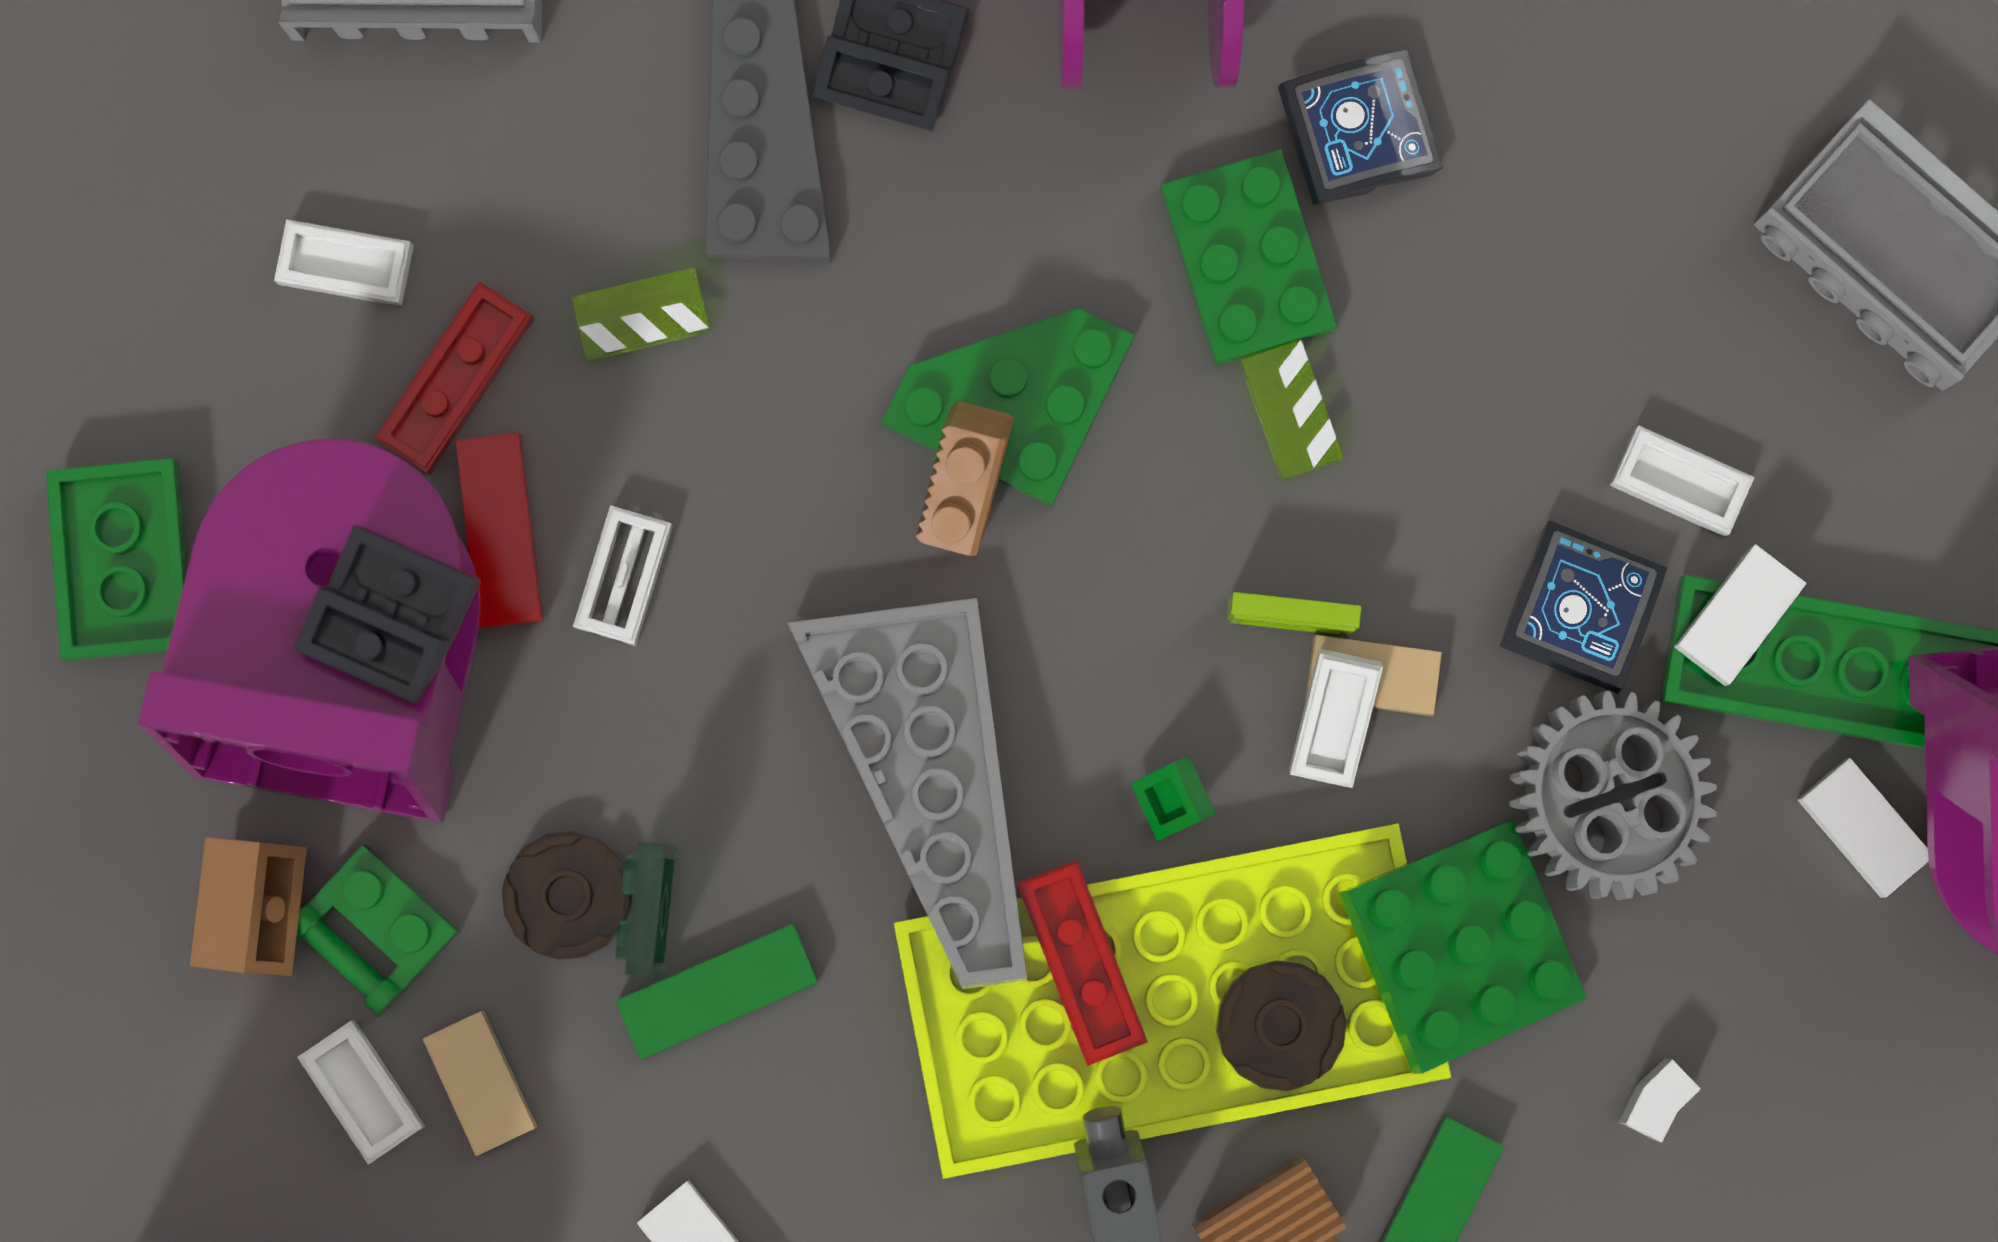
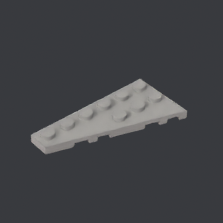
(922, 734)

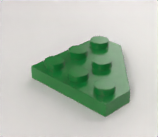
(1041, 374)

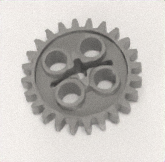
(1632, 850)

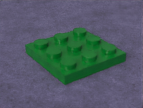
(1462, 946)

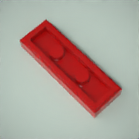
(454, 378)
(500, 529)
(1082, 962)

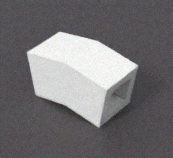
(1658, 1100)

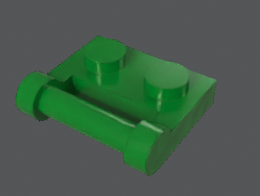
(388, 915)

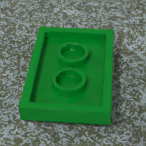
(1248, 257)
(116, 557)

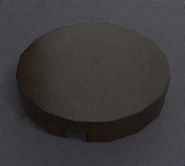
(565, 895)
(1281, 1025)

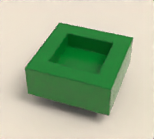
(1173, 798)

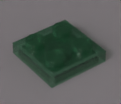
(645, 936)

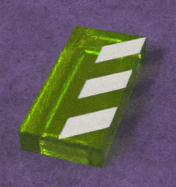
(641, 314)
(1291, 410)

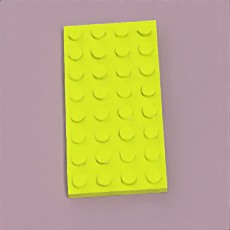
(1007, 1064)

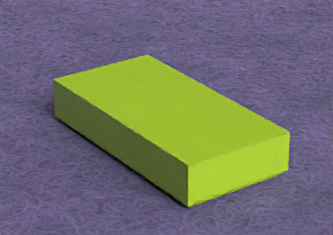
(1293, 614)

